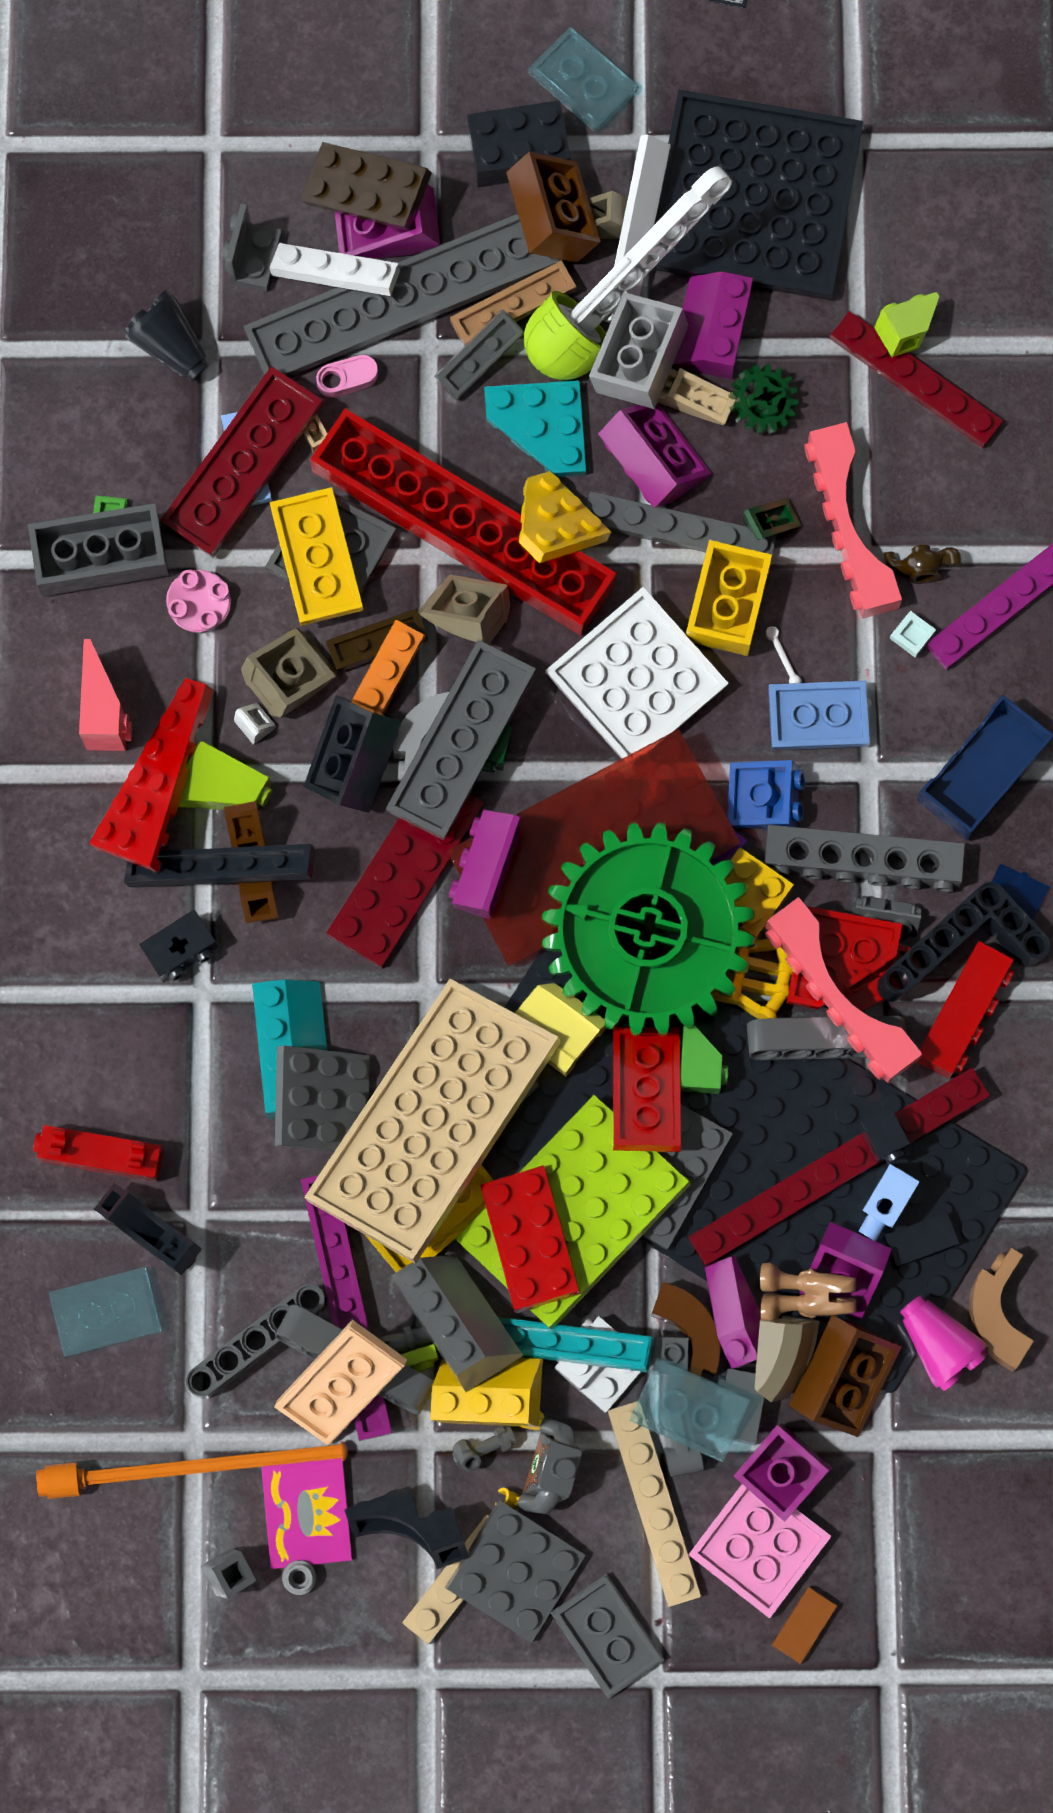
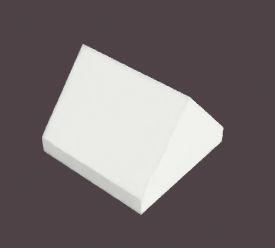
(253, 722)

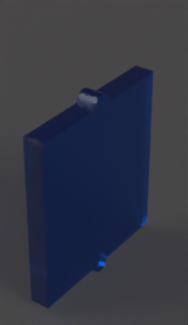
(1023, 890)

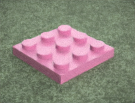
(758, 1550)

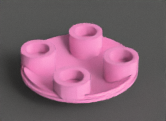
(198, 600)

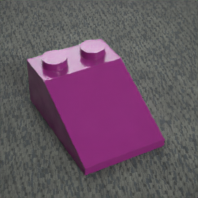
(377, 240)

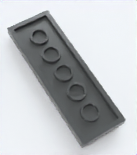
(461, 740)

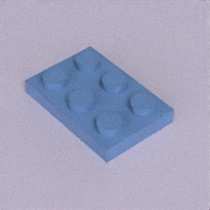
(818, 715)

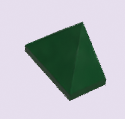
(771, 519)

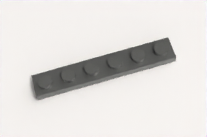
(671, 526)

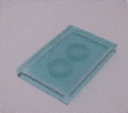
(583, 79)
(105, 1312)
(689, 1409)

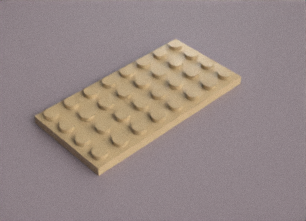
(432, 1120)

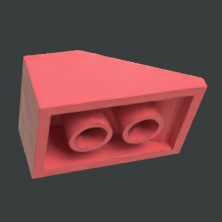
(101, 716)

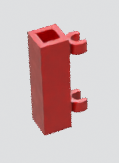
(99, 1153)

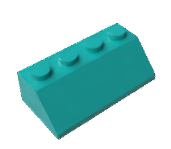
(287, 1016)

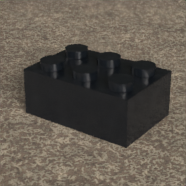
(508, 134)

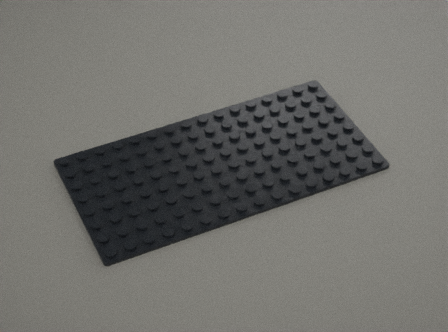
(780, 1123)

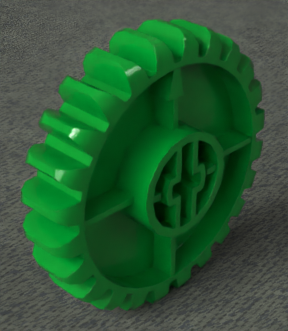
(659, 873)

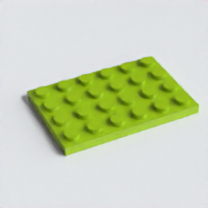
(601, 1199)

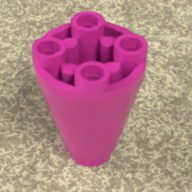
(941, 1342)

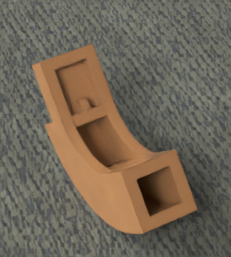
(988, 1322)

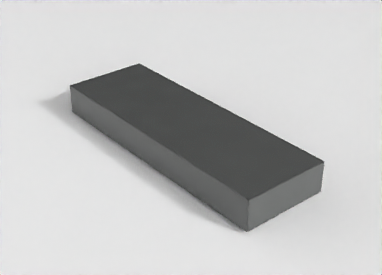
(479, 354)

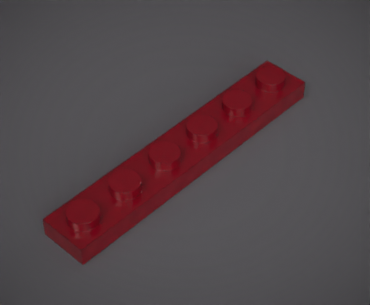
(917, 381)

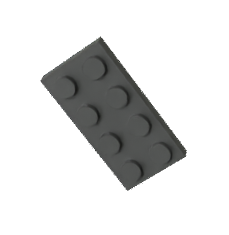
(700, 1150)

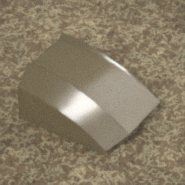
(468, 607)
(287, 672)
(783, 1354)

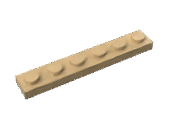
(654, 1507)

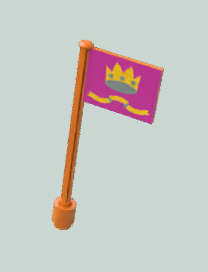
(300, 1496)

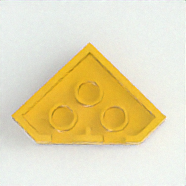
(556, 520)

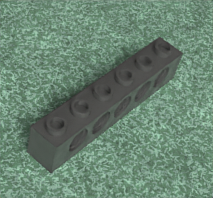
(946, 856)

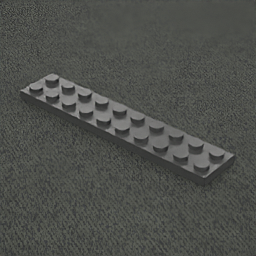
(424, 289)

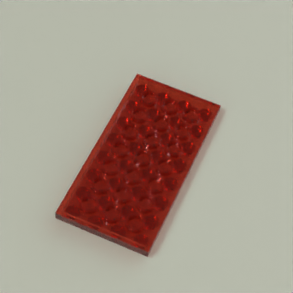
(644, 788)

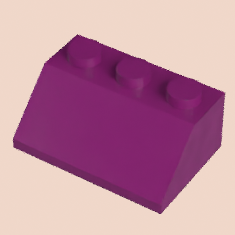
(716, 317)
(653, 453)
(485, 863)

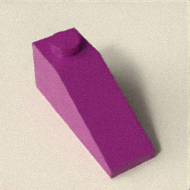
(734, 1311)

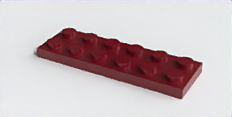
(242, 462)
(397, 886)

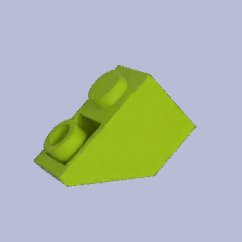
(906, 324)

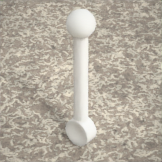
(772, 634)

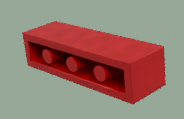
(964, 1010)

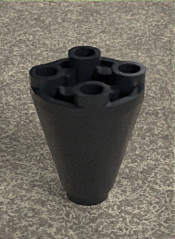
(168, 336)

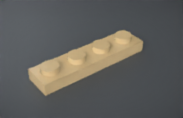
(438, 1602)

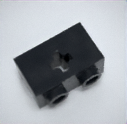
(187, 931)

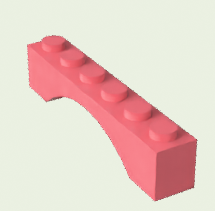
(872, 581)
(883, 1044)

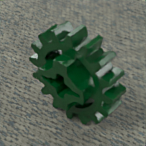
(761, 386)

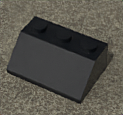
(352, 754)

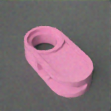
(355, 375)

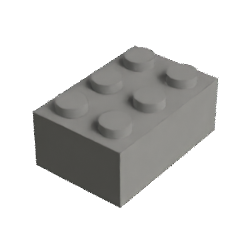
(639, 350)

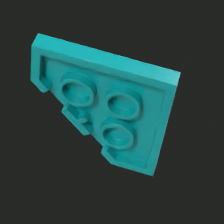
(541, 422)

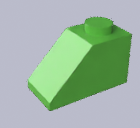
(700, 1064)

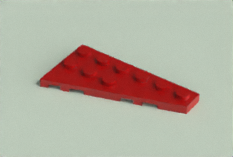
(153, 789)

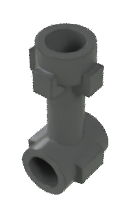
(469, 1455)

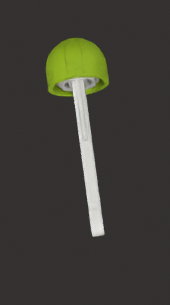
(566, 334)

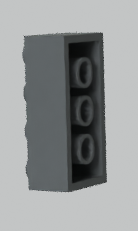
(98, 549)

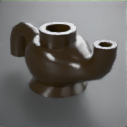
(923, 563)

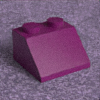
(852, 1256)
(782, 1471)

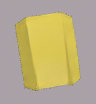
(563, 1018)

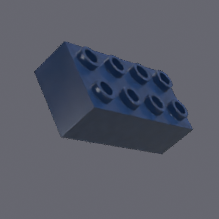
(985, 768)

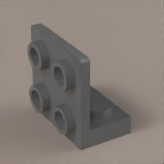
(250, 251)

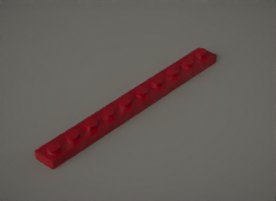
(832, 1170)

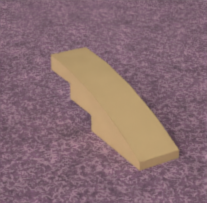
(695, 397)

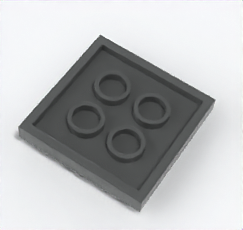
(365, 538)
(318, 1096)
(515, 1571)

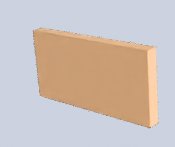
(340, 1382)

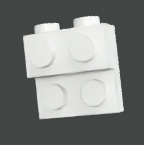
(597, 1383)

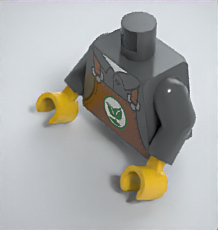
(551, 1469)

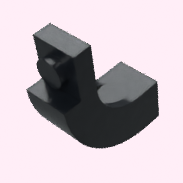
(148, 1229)

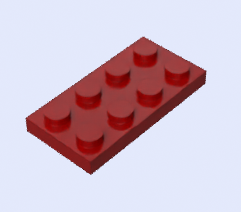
(646, 1090)
(530, 1239)

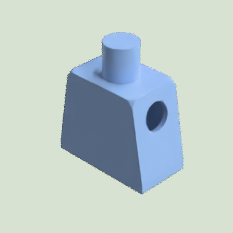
(894, 1186)

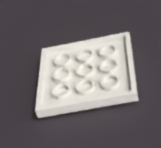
(636, 676)

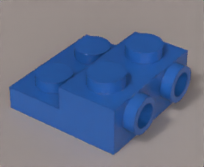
(765, 794)

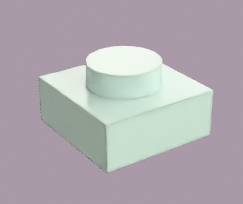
(912, 634)

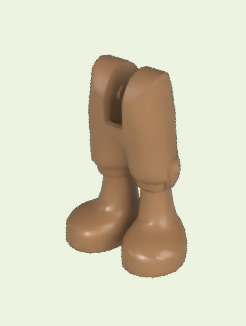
(816, 1289)

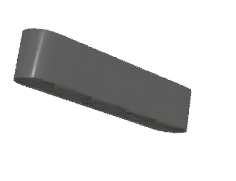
(804, 1038)
(313, 1334)
(239, 1344)

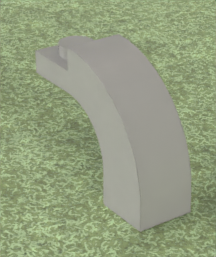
(414, 729)

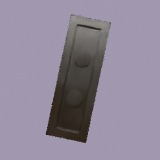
(364, 643)

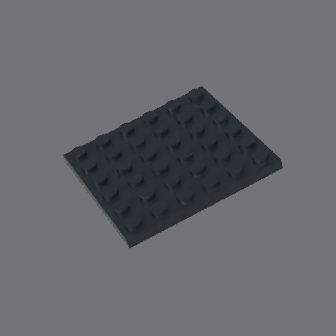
(785, 196)

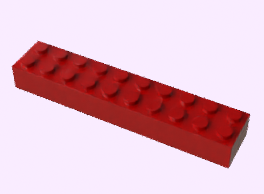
(458, 520)

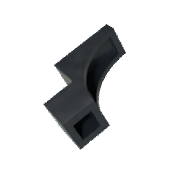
(398, 1515)

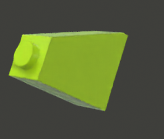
(221, 781)

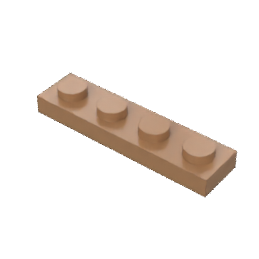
(517, 300)

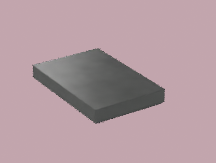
(607, 1636)

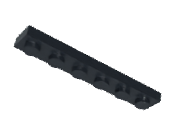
(226, 866)

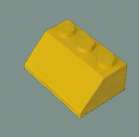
(502, 1400)

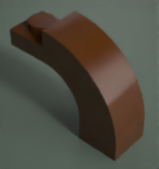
(246, 831)
(695, 1322)

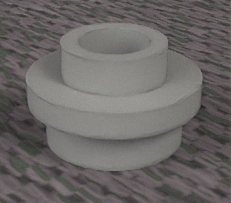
(299, 1588)

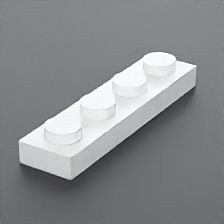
(334, 269)

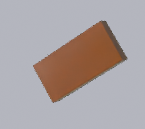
(804, 1625)

